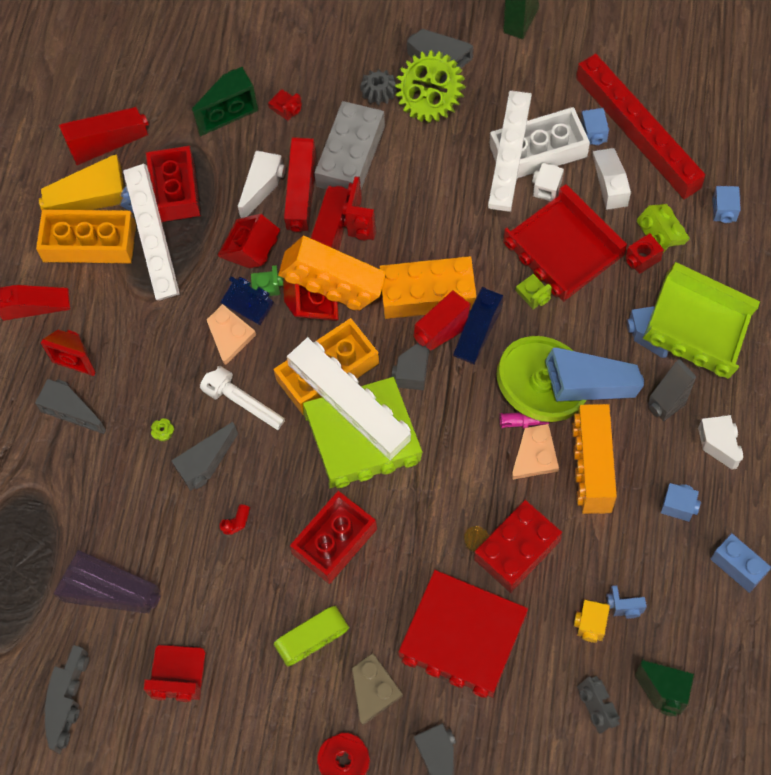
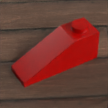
(27, 301)

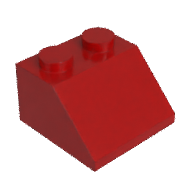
(250, 241)

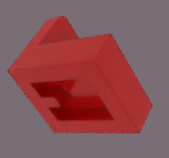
(285, 104)

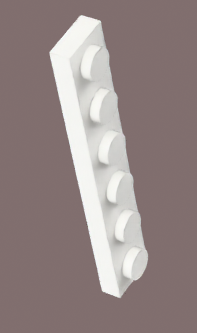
(509, 151)
(151, 232)

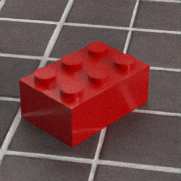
(174, 183)
(333, 537)
(518, 546)

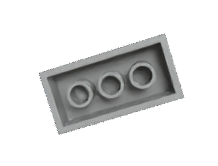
(350, 146)

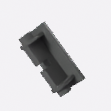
(602, 715)

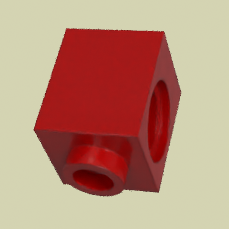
(648, 246)

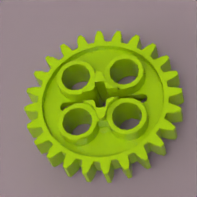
(436, 67)

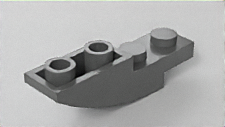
(59, 707)

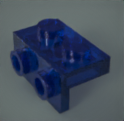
(247, 301)

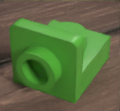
(268, 281)

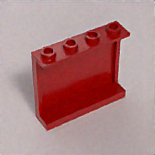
(565, 244)
(462, 634)

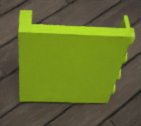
(700, 320)
(346, 451)

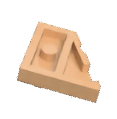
(229, 333)
(535, 453)

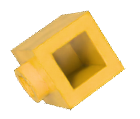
(592, 621)

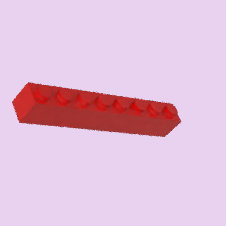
(640, 126)

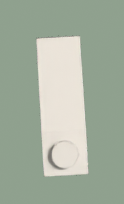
(611, 178)
(261, 181)

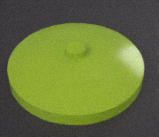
(526, 380)

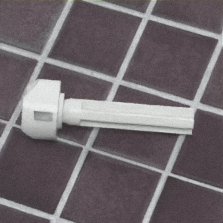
(221, 384)

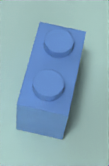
(740, 563)

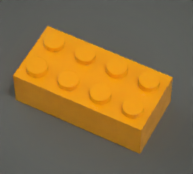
(86, 236)
(331, 273)
(420, 286)
(346, 345)
(594, 459)

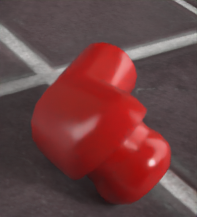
(235, 524)

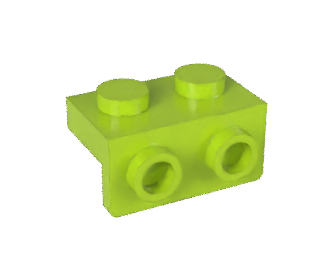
(663, 226)

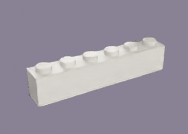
(349, 398)

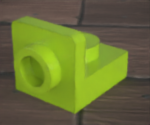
(534, 291)

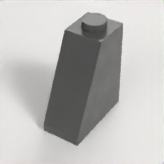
(427, 40)

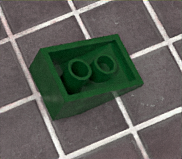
(225, 102)

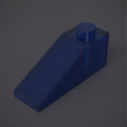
(479, 325)

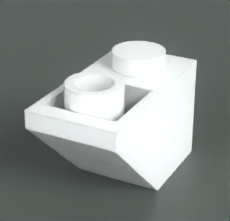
(719, 440)

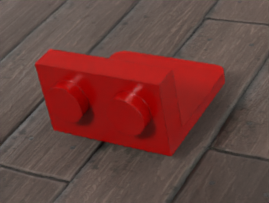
(358, 220)
(176, 673)

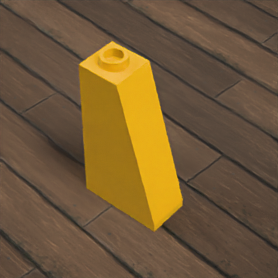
(87, 189)

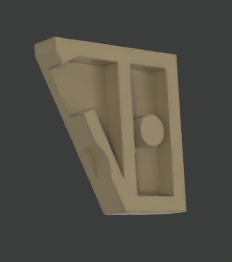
(373, 688)

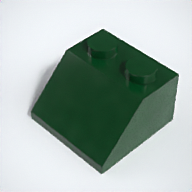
(665, 687)

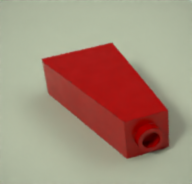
(103, 133)
(300, 184)
(330, 220)

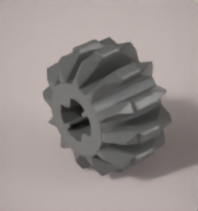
(378, 87)

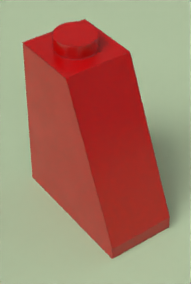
(442, 321)

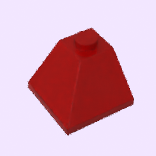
(309, 304)
(68, 351)

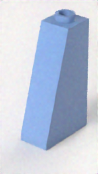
(591, 377)

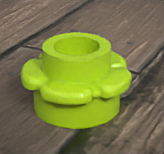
(166, 433)

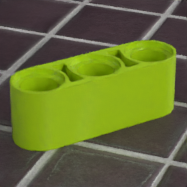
(311, 636)

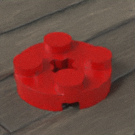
(336, 747)

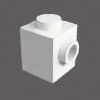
(547, 181)

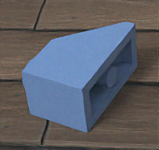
(637, 326)

